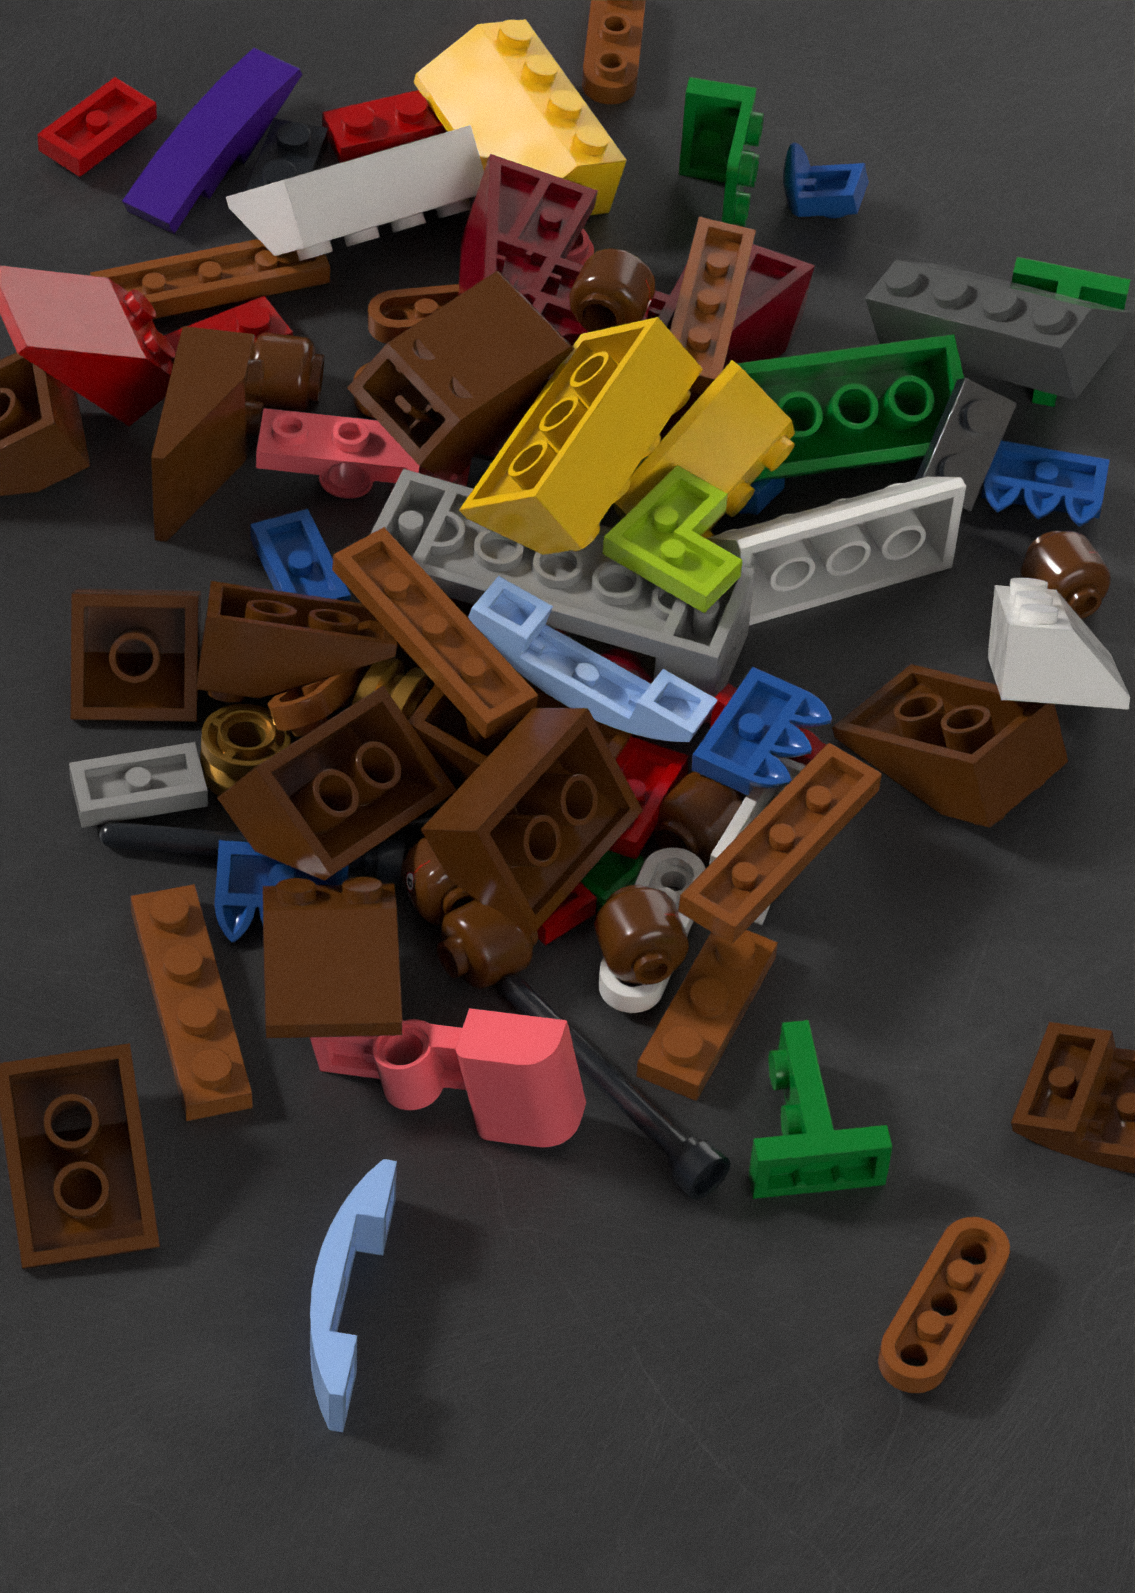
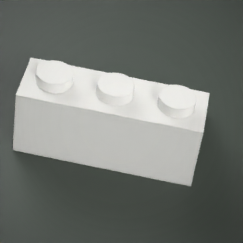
(1047, 652)

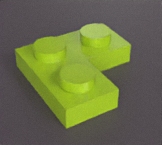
(665, 542)

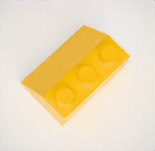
(721, 439)

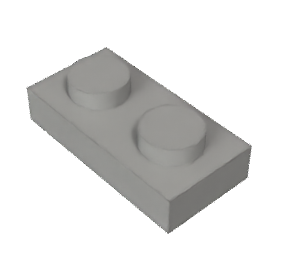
(138, 784)

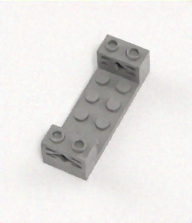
(584, 586)

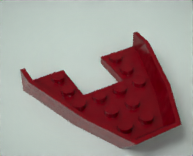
(529, 223)

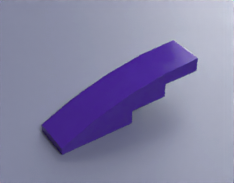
(210, 138)

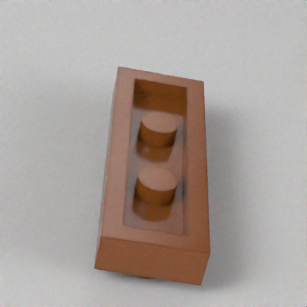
(706, 1013)

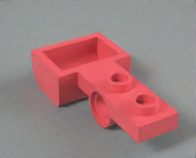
(339, 449)
(513, 1066)

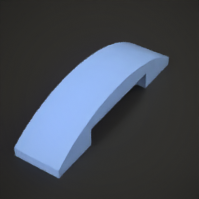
(582, 678)
(361, 1227)

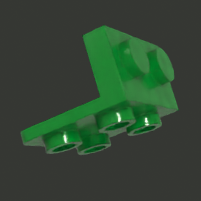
(718, 141)

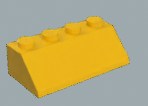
(521, 107)
(584, 437)

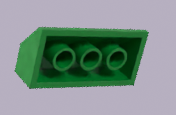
(860, 402)

